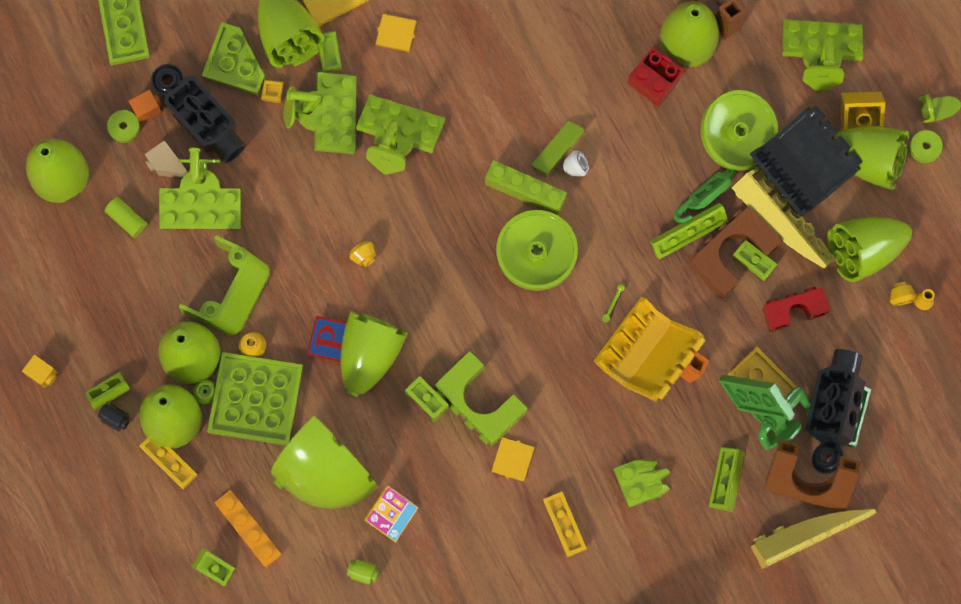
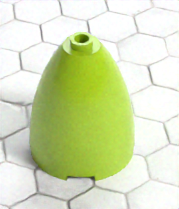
(287, 32)
(689, 34)
(881, 151)
(56, 170)
(866, 245)
(368, 351)
(189, 353)
(170, 416)

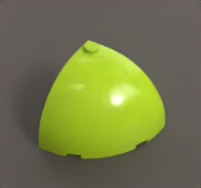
(321, 470)

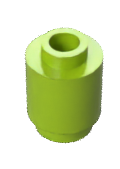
(362, 571)

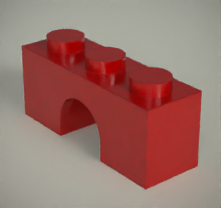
(812, 302)

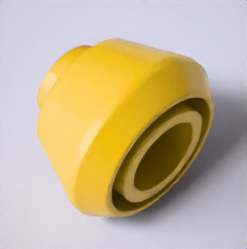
(363, 253)
(902, 294)
(252, 349)

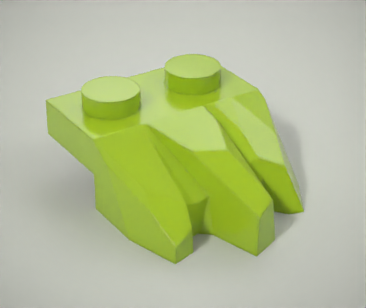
(641, 481)

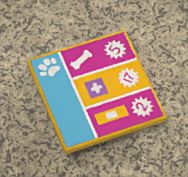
(391, 513)

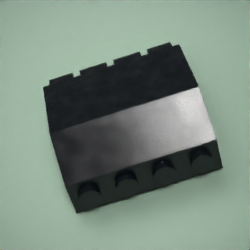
(807, 161)

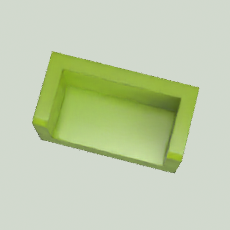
(427, 399)

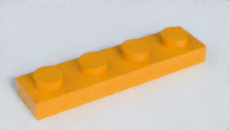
(248, 528)

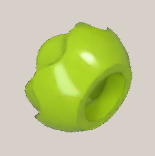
(199, 389)

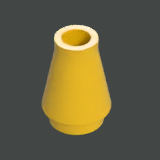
(922, 302)

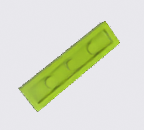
(689, 231)

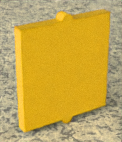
(396, 32)
(512, 459)

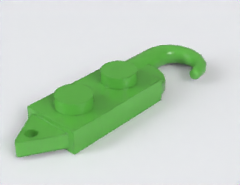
(705, 194)

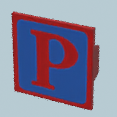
(326, 339)

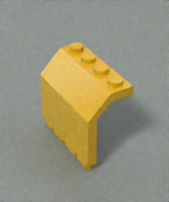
(648, 351)

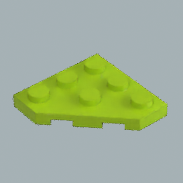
(233, 62)

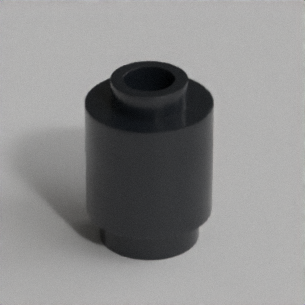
(114, 417)

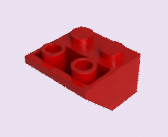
(655, 76)

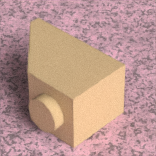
(164, 162)

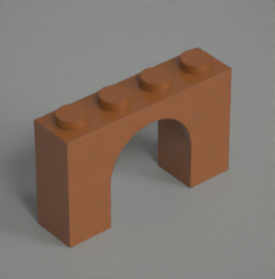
(729, 15)
(744, 227)
(830, 494)

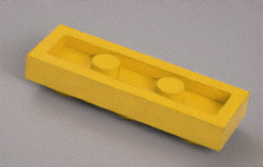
(170, 463)
(564, 524)

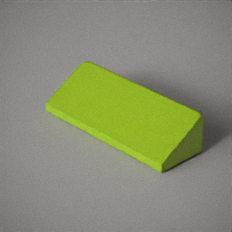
(558, 148)
(727, 479)

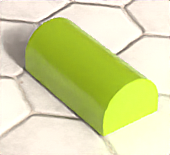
(125, 217)
(107, 391)

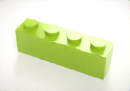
(525, 188)

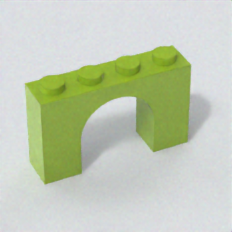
(489, 426)

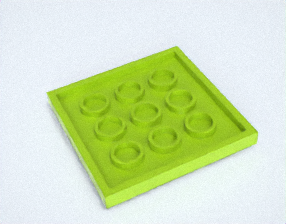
(255, 399)

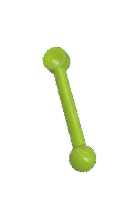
(606, 318)

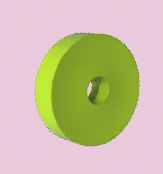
(123, 135)
(925, 155)

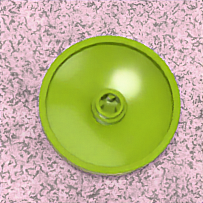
(735, 127)
(537, 250)

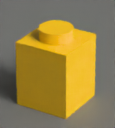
(40, 372)

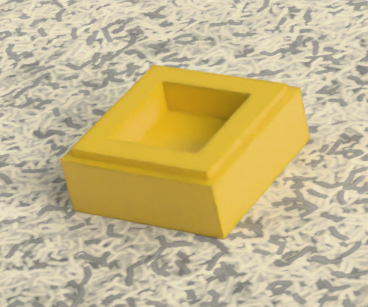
(272, 91)

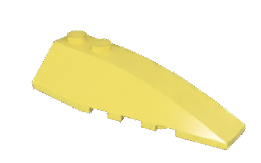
(778, 215)
(804, 534)

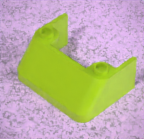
(241, 297)

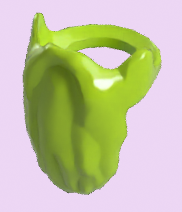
(939, 108)

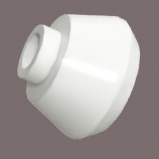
(576, 164)

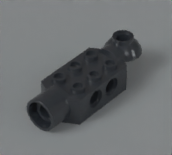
(198, 112)
(835, 408)

